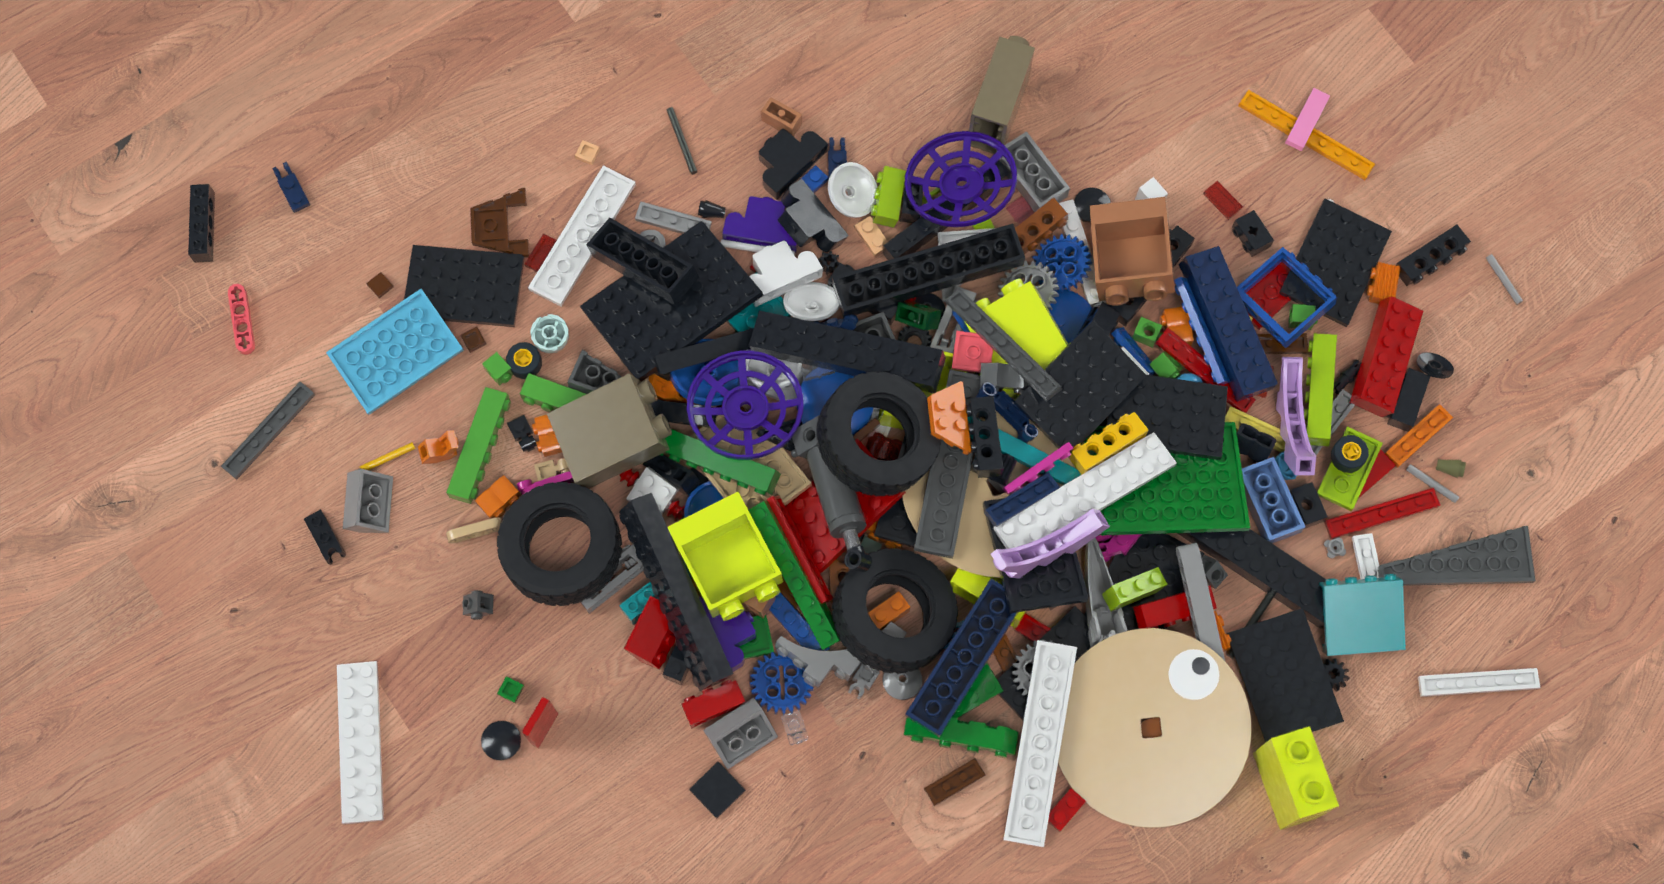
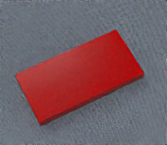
(1267, 291)
(540, 722)

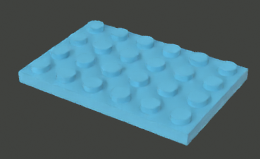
(394, 351)

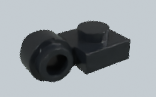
(521, 430)

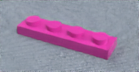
(1045, 464)

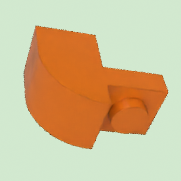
(665, 390)
(439, 449)

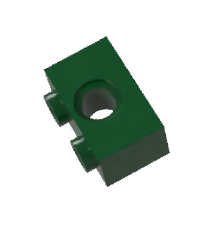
(918, 315)

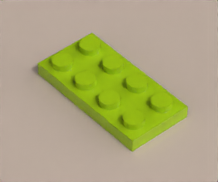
(1345, 487)

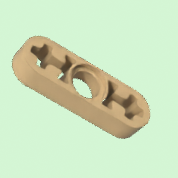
(473, 530)

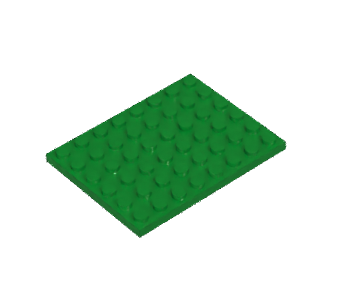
(1187, 498)

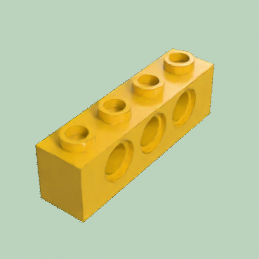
(1130, 423)

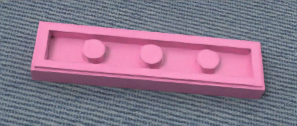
(1307, 119)

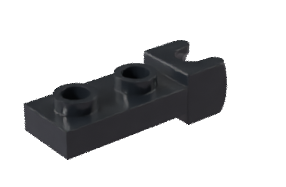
(324, 536)

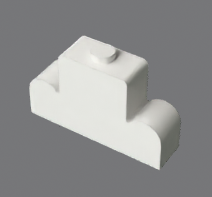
(782, 272)

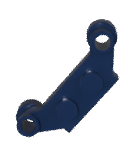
(1010, 412)

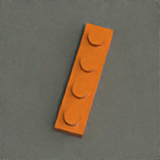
(1419, 435)

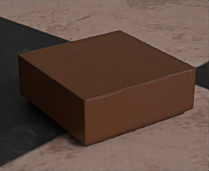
(379, 285)
(473, 339)

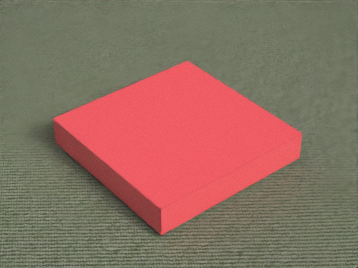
(970, 352)

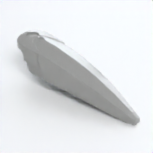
(1097, 579)

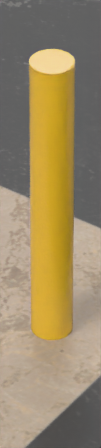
(387, 457)

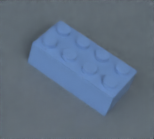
(1271, 501)

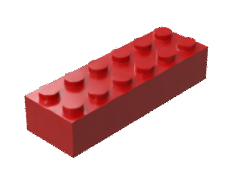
(1386, 356)

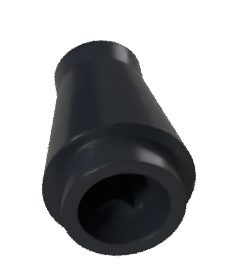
(711, 210)

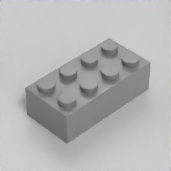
(1036, 176)

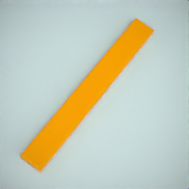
(1317, 140)

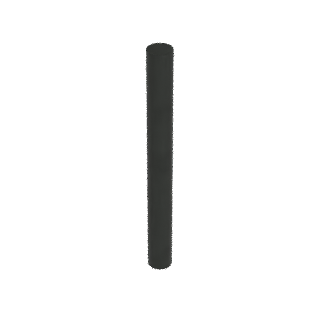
(681, 139)
(1256, 616)

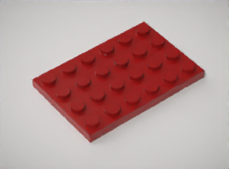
(813, 528)

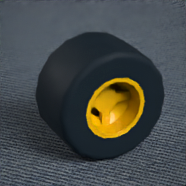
(521, 354)
(1356, 451)

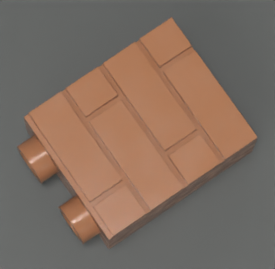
(1132, 250)

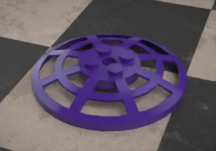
(961, 172)
(744, 395)

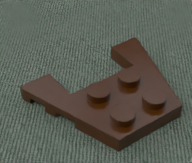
(490, 224)

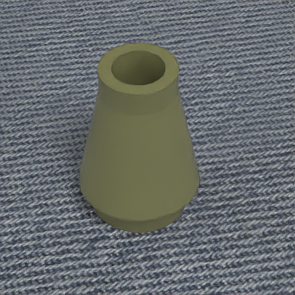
(1451, 467)

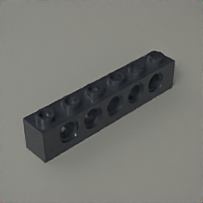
(1182, 242)

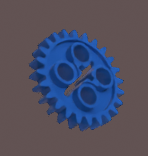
(1062, 263)
(764, 683)

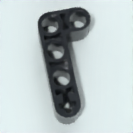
(677, 413)

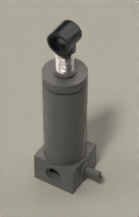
(837, 500)

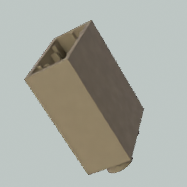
(1002, 90)
(610, 430)

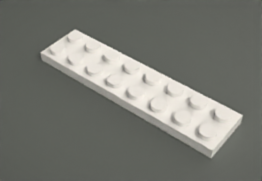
(570, 253)
(360, 742)

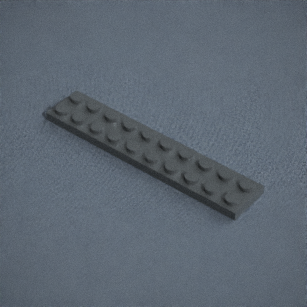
(946, 487)

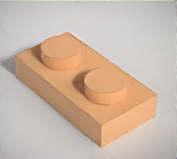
(871, 235)

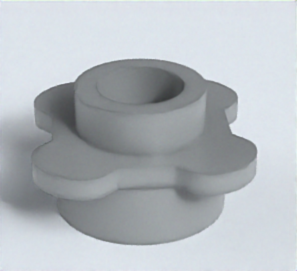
(1338, 542)

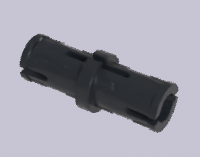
(1346, 376)

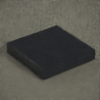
(717, 790)

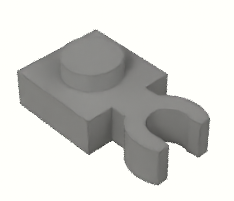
(863, 680)

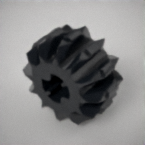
(1339, 680)

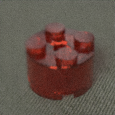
(883, 447)

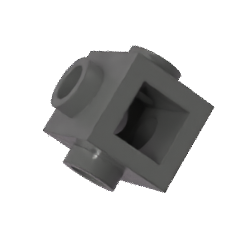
(477, 604)

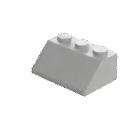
(367, 502)
(740, 733)

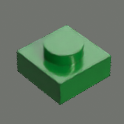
(510, 689)

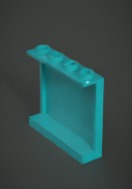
(1363, 615)

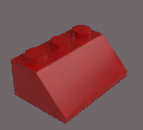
(651, 636)

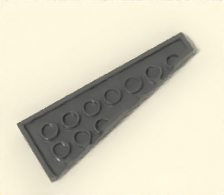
(1487, 560)

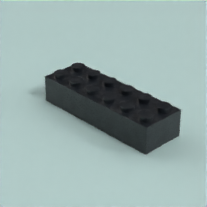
(642, 261)

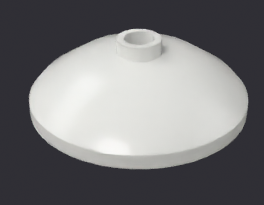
(859, 186)
(811, 302)
(767, 369)

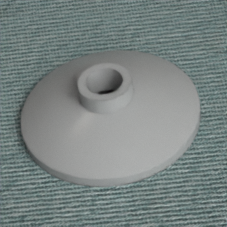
(902, 690)

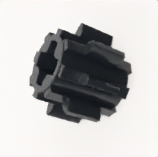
(829, 257)

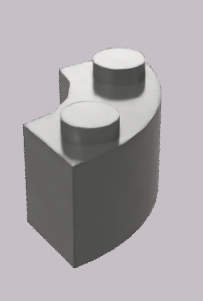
(1002, 377)

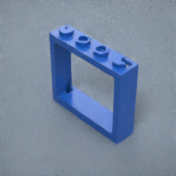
(1303, 273)

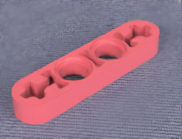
(240, 319)

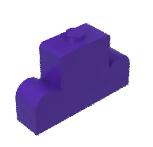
(759, 225)
(732, 635)

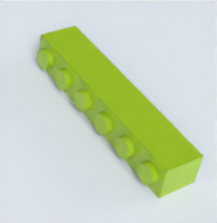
(1321, 388)

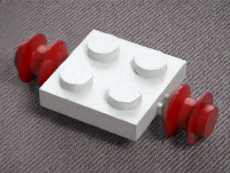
(653, 483)

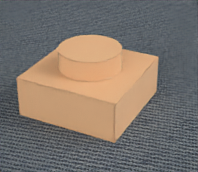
(587, 152)

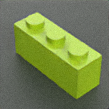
(888, 196)
(1134, 589)

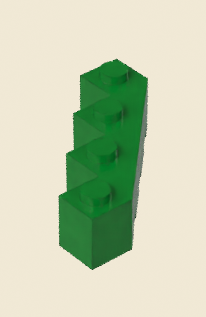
(971, 735)

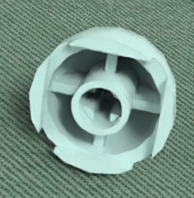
(549, 333)

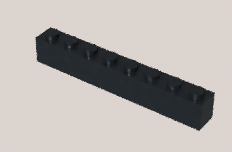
(924, 230)

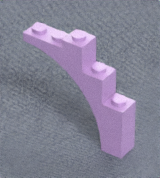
(1289, 405)
(1069, 539)

